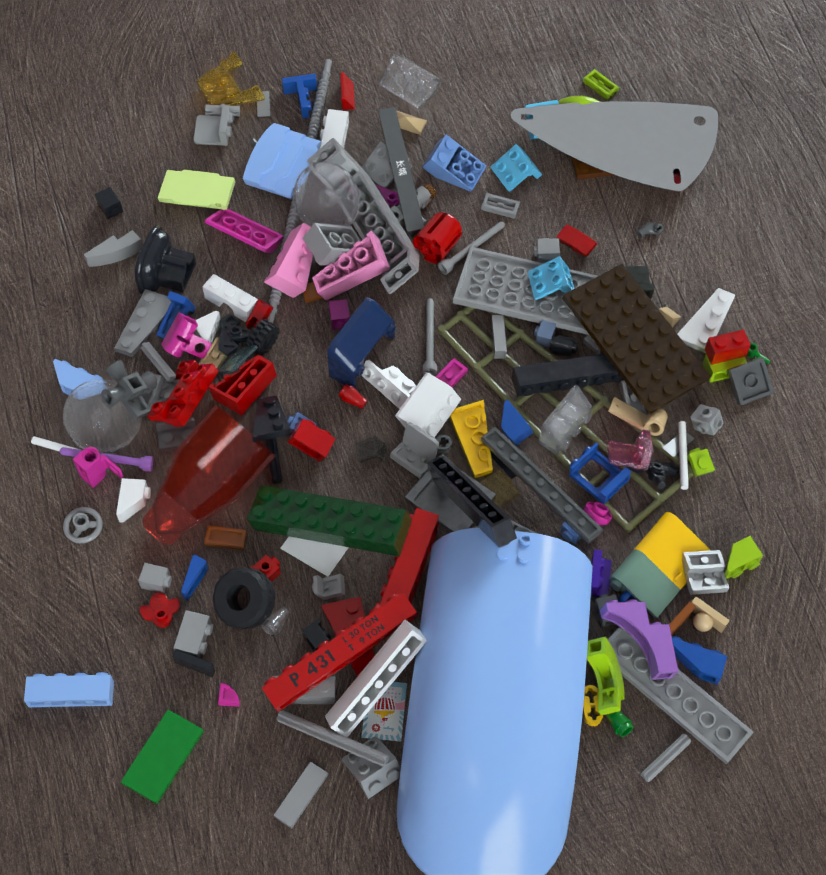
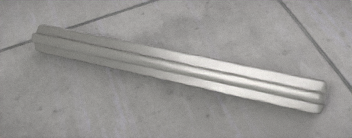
(333, 738)

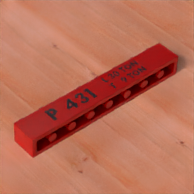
(339, 652)

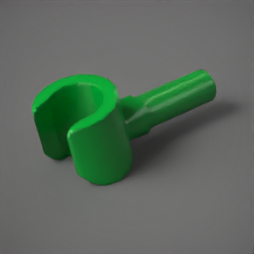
(754, 353)

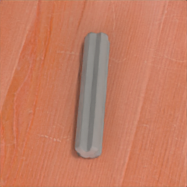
(158, 362)
(666, 757)

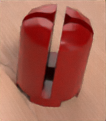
(438, 237)

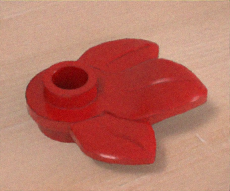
(159, 607)

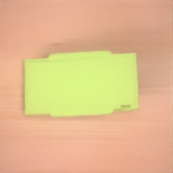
(196, 189)

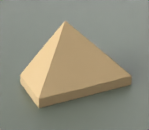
(411, 123)

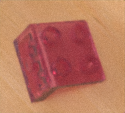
(630, 455)

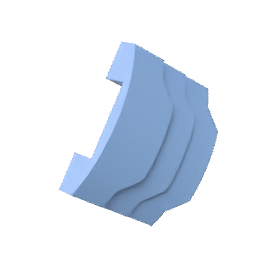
(279, 160)

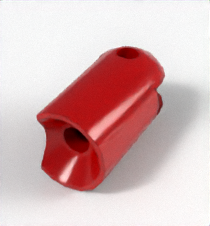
(260, 312)

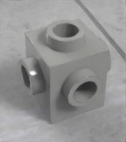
(707, 419)

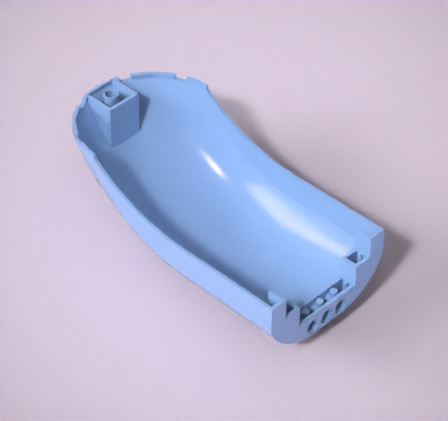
(495, 705)

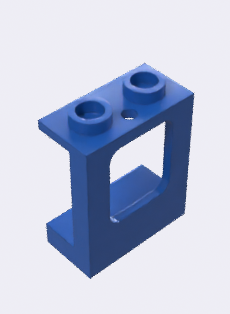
(610, 486)

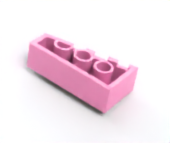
(292, 264)
(352, 268)

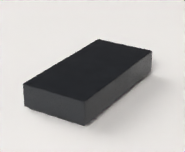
(193, 663)

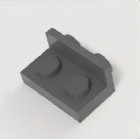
(172, 437)

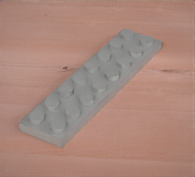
(682, 700)

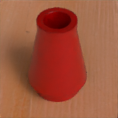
(352, 396)

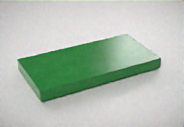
(162, 756)

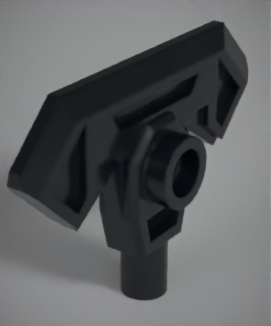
(231, 334)
(657, 470)

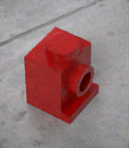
(273, 564)

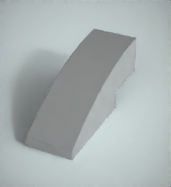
(114, 250)

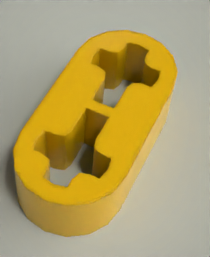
(587, 706)

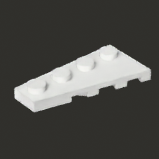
(707, 320)

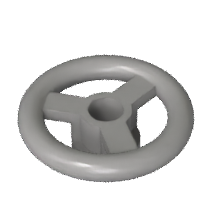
(78, 517)

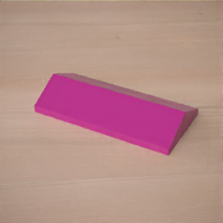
(245, 230)

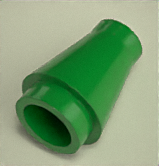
(620, 723)

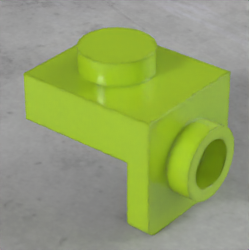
(700, 461)

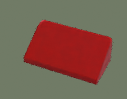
(347, 92)

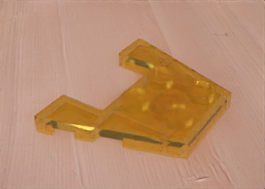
(222, 89)

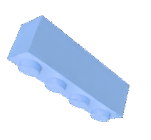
(69, 690)

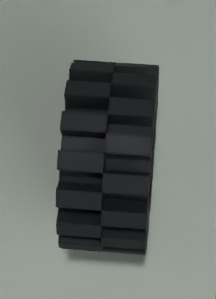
(263, 336)

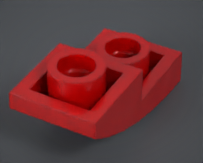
(576, 240)

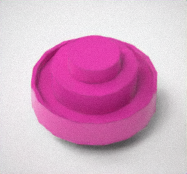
(598, 512)

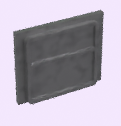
(431, 498)

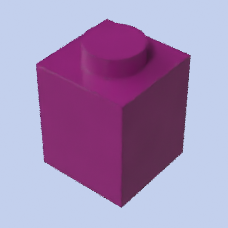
(339, 313)

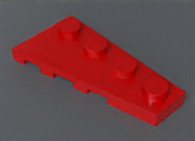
(341, 616)

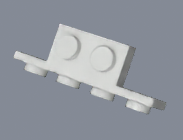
(389, 382)

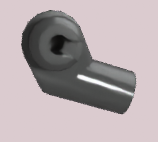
(650, 228)

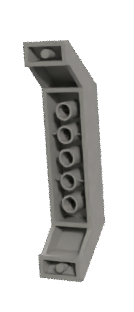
(376, 217)

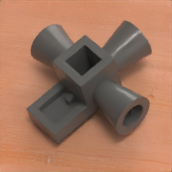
(129, 390)

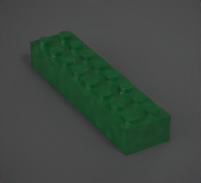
(330, 520)

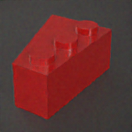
(244, 385)

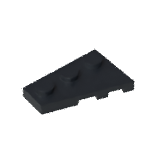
(269, 420)

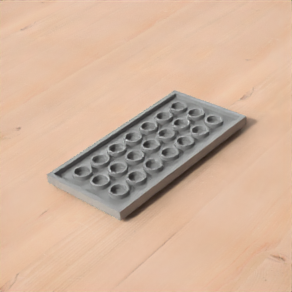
(503, 287)

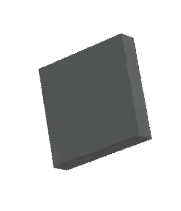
(750, 381)

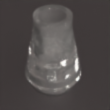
(274, 624)

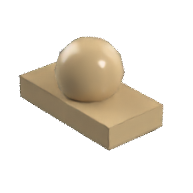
(707, 617)

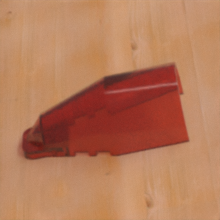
(206, 476)

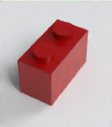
(727, 347)
(311, 439)

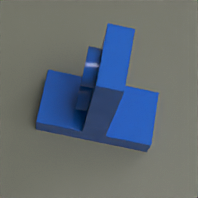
(301, 86)
(178, 304)

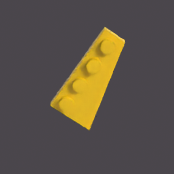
(470, 426)

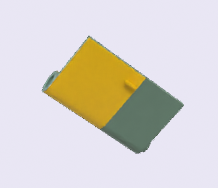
(655, 566)

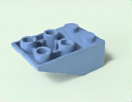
(454, 164)

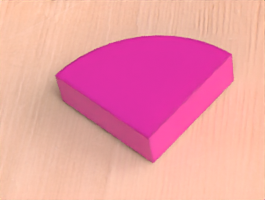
(227, 696)

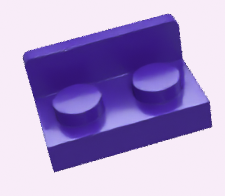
(600, 574)

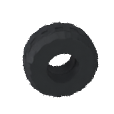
(226, 598)

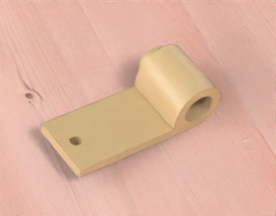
(653, 422)

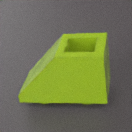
(742, 556)

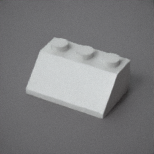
(429, 405)

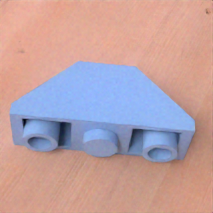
(71, 377)

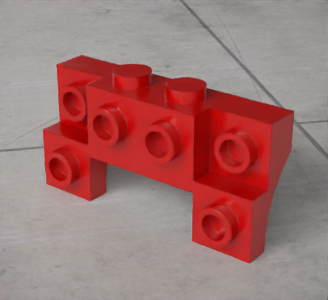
(186, 395)

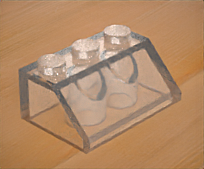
(409, 81)
(565, 421)

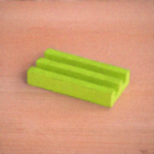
(599, 86)

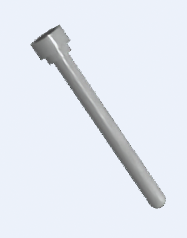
(447, 265)
(429, 365)

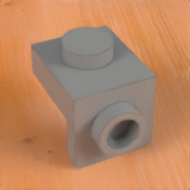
(328, 587)

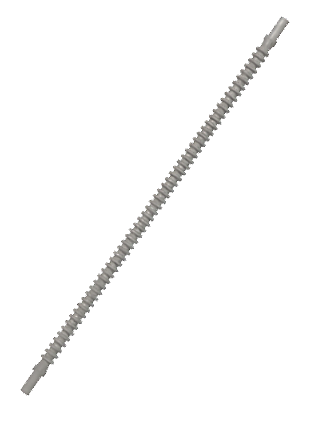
(312, 133)

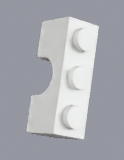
(219, 291)

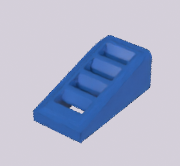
(196, 571)

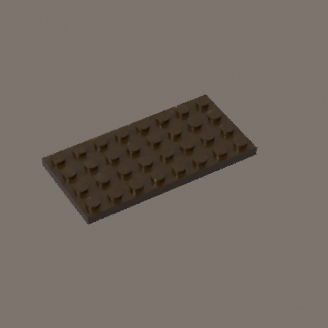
(636, 338)

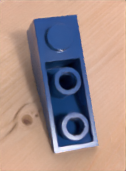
(701, 662)

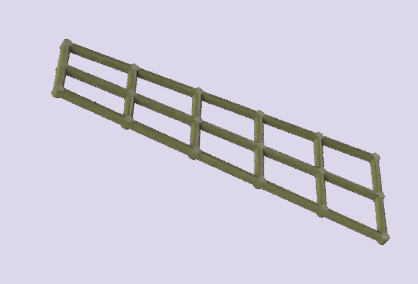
(602, 401)

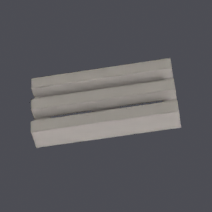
(499, 208)

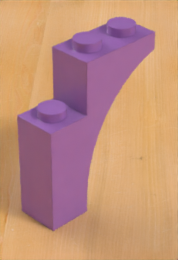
(652, 638)

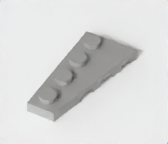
(143, 321)

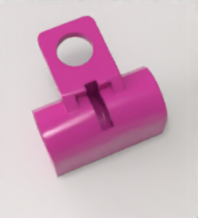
(182, 338)
(93, 466)

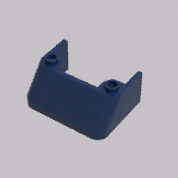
(356, 341)

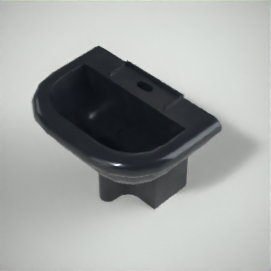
(162, 264)

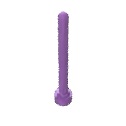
(144, 463)

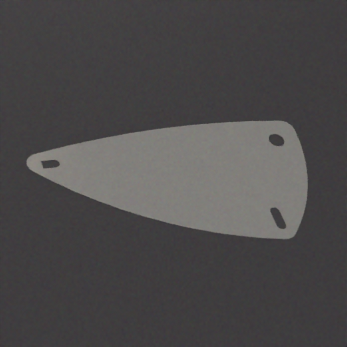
(629, 137)

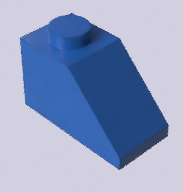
(514, 425)

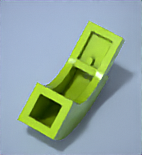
(608, 675)

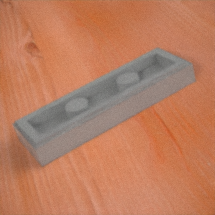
(301, 795)

